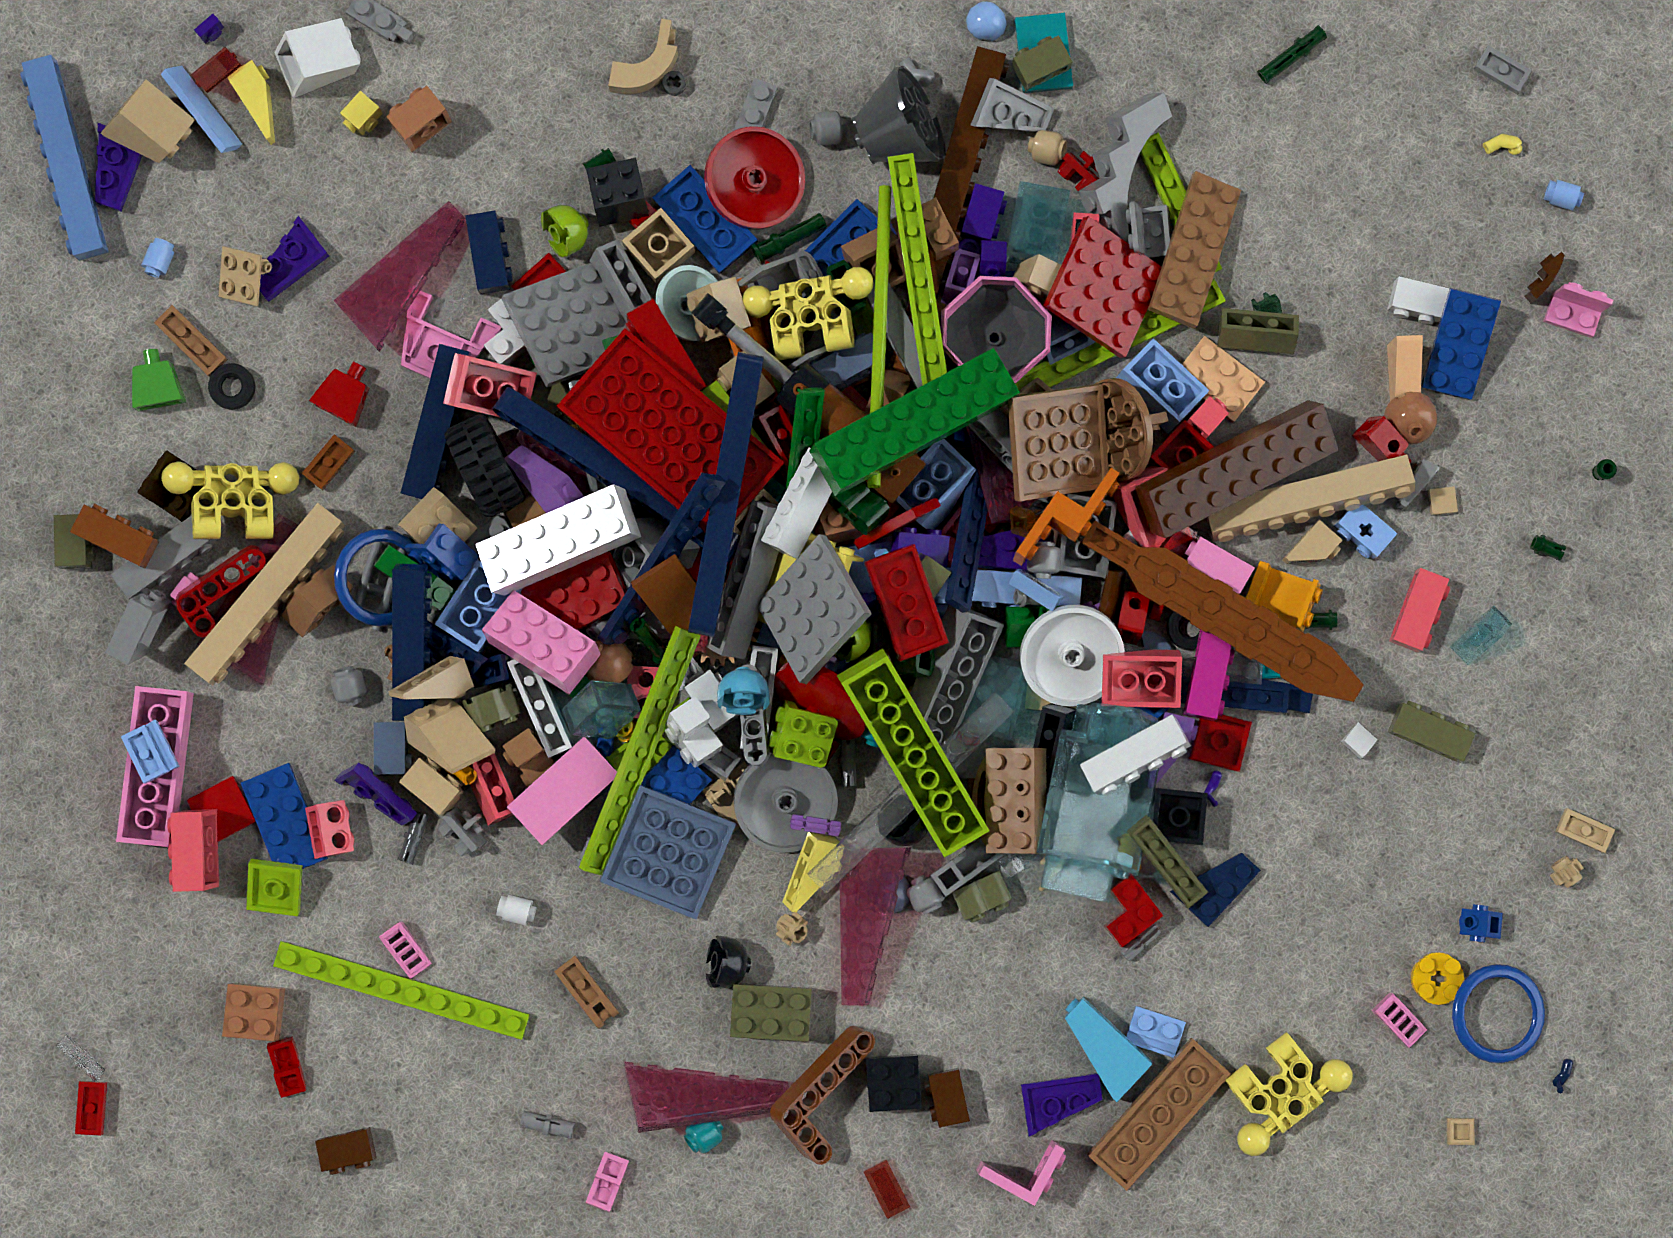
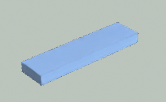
(201, 109)

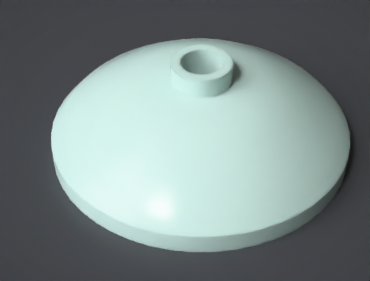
(673, 292)

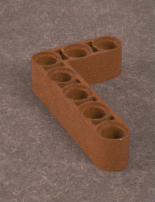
(818, 1091)

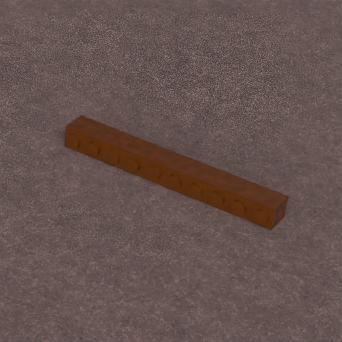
(963, 152)

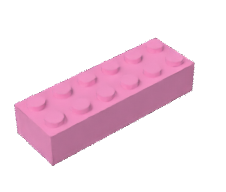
(149, 805)

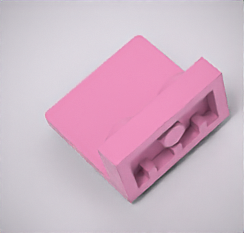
(1576, 309)

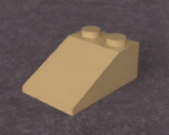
(447, 735)

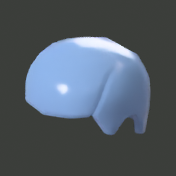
(986, 21)

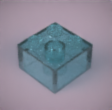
(601, 709)

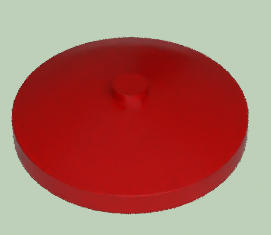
(754, 178)
(821, 695)

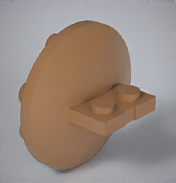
(1128, 428)

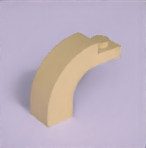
(648, 74)

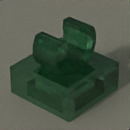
(1269, 304)

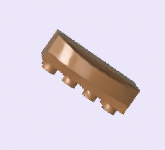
(1012, 798)

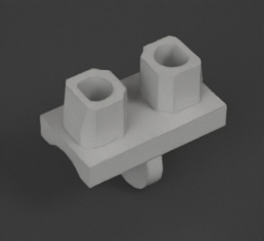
(466, 829)

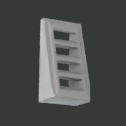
(1423, 473)

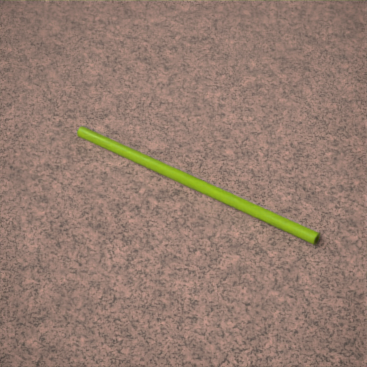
(880, 307)

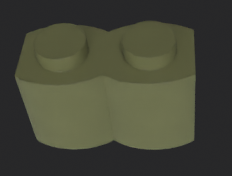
(981, 896)

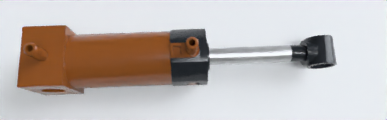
(837, 408)

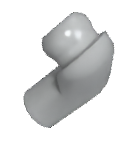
(924, 77)

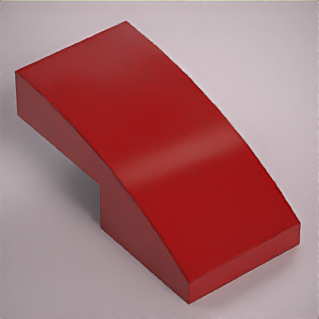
(286, 1067)

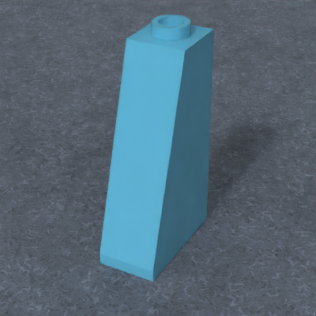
(1108, 1049)

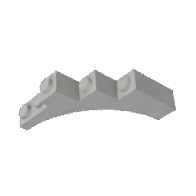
(1115, 162)

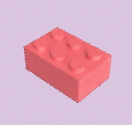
(480, 383)
(193, 850)

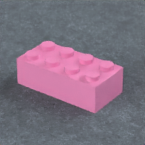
(541, 642)

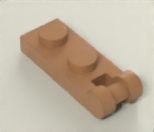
(586, 991)

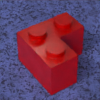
(1138, 911)

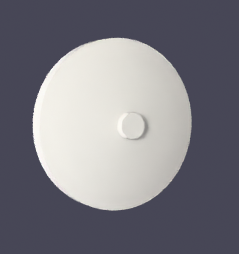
(1065, 654)

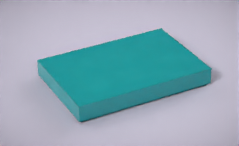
(1035, 28)

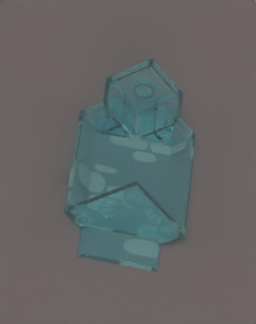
(1084, 831)

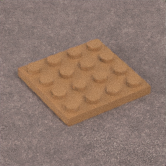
(1058, 441)

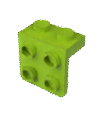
(802, 735)

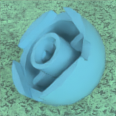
(743, 692)

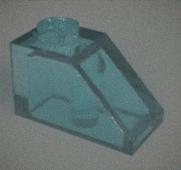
(1481, 635)

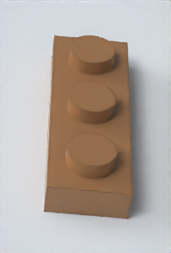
(190, 340)

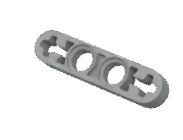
(759, 716)

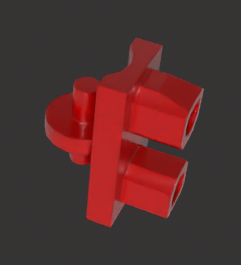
(1073, 164)

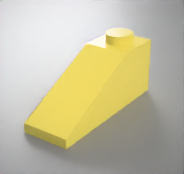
(255, 93)
(801, 885)

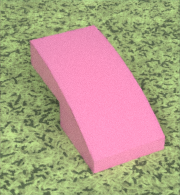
(607, 1182)

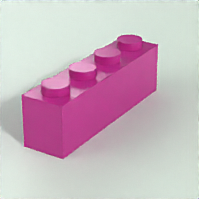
(1208, 677)

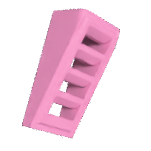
(400, 927)
(1384, 1004)

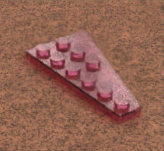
(865, 918)

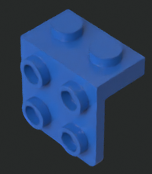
(444, 554)

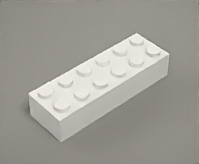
(558, 540)

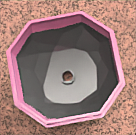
(998, 308)

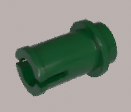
(602, 158)
(1609, 467)
(1547, 547)
(1324, 620)

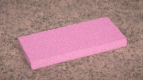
(562, 791)

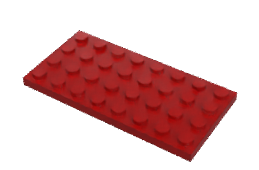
(659, 423)

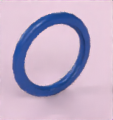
(341, 568)
(1458, 1012)

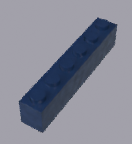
(430, 443)
(410, 631)

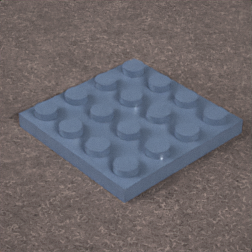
(667, 852)

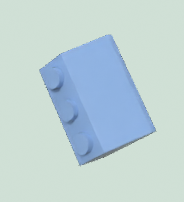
(1163, 384)

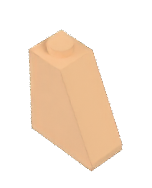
(1404, 365)

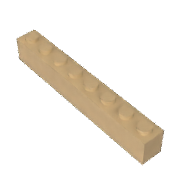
(1314, 497)
(265, 594)

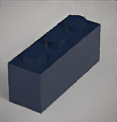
(489, 252)

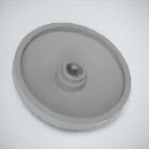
(773, 793)

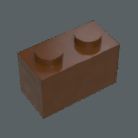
(947, 1097)
(346, 1150)

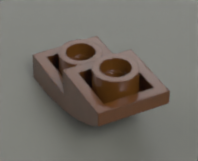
(1548, 272)

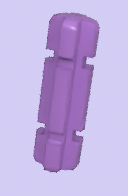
(815, 825)

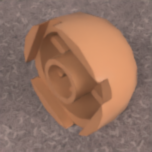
(1412, 416)
(612, 664)

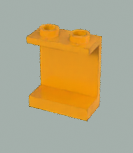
(1285, 595)

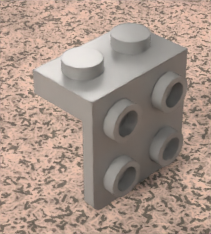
(1149, 230)

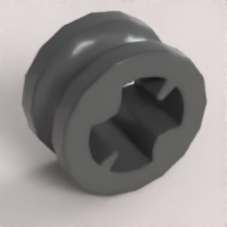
(674, 75)

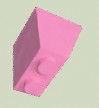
(1219, 564)

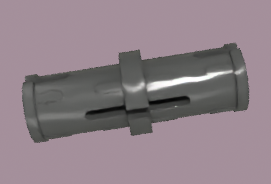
(413, 838)

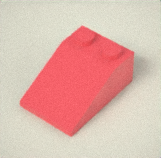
(1132, 511)
(1142, 678)

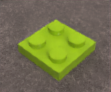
(274, 887)

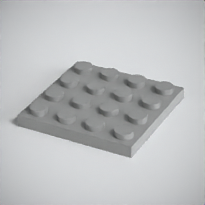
(564, 322)
(813, 609)

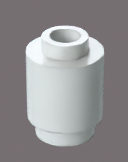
(516, 910)

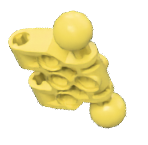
(837, 332)
(206, 521)
(1334, 1077)

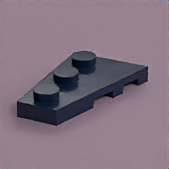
(445, 645)
(1223, 886)

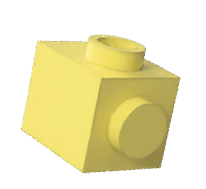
(361, 114)

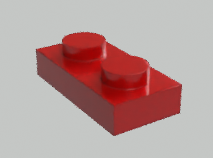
(91, 1108)

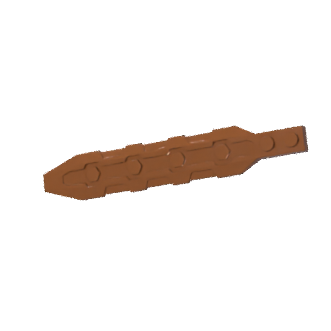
(1229, 616)

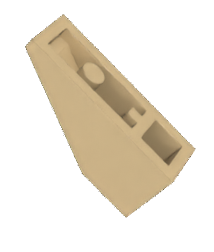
(443, 680)

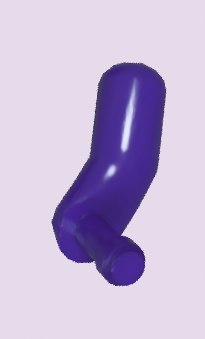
(1212, 786)

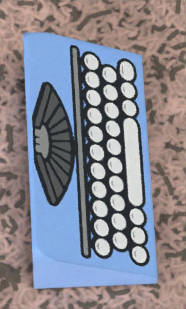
(1035, 589)

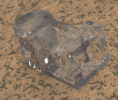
(1013, 863)

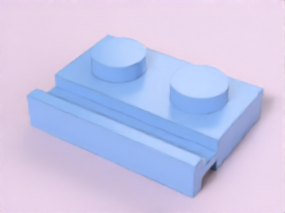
(150, 751)
(1155, 1031)

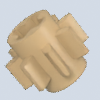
(1566, 871)
(792, 928)

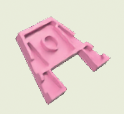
(423, 339)

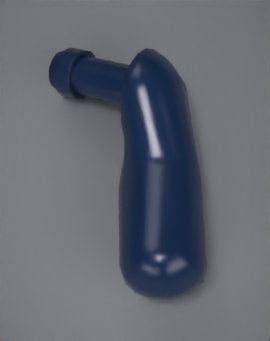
(1564, 1074)

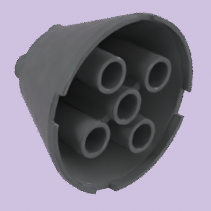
(898, 121)

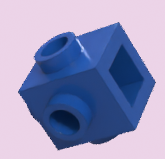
(1480, 923)

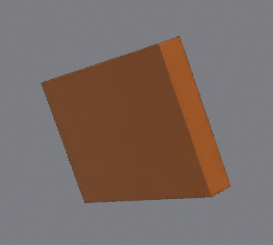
(668, 592)

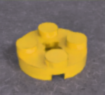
(1427, 967)

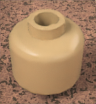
(1047, 147)

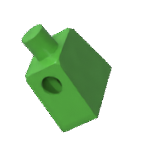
(155, 383)

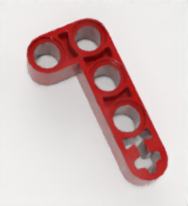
(224, 585)

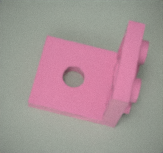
(1040, 1180)

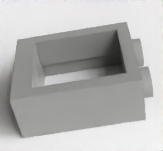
(138, 626)

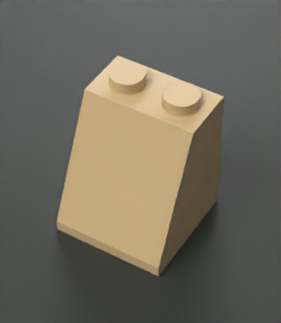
(149, 124)

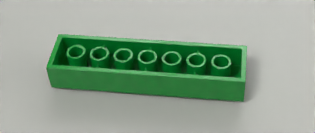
(914, 422)

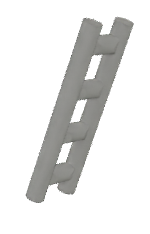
(367, 587)

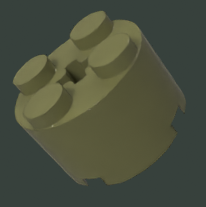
(493, 707)

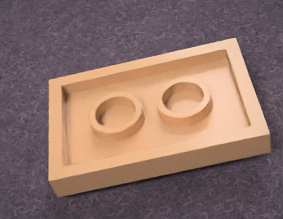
(1223, 377)

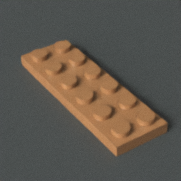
(1194, 249)
(1158, 1114)

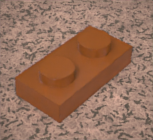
(328, 462)

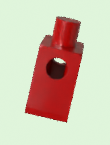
(343, 394)
(1381, 439)
(1131, 621)

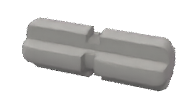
(1136, 945)

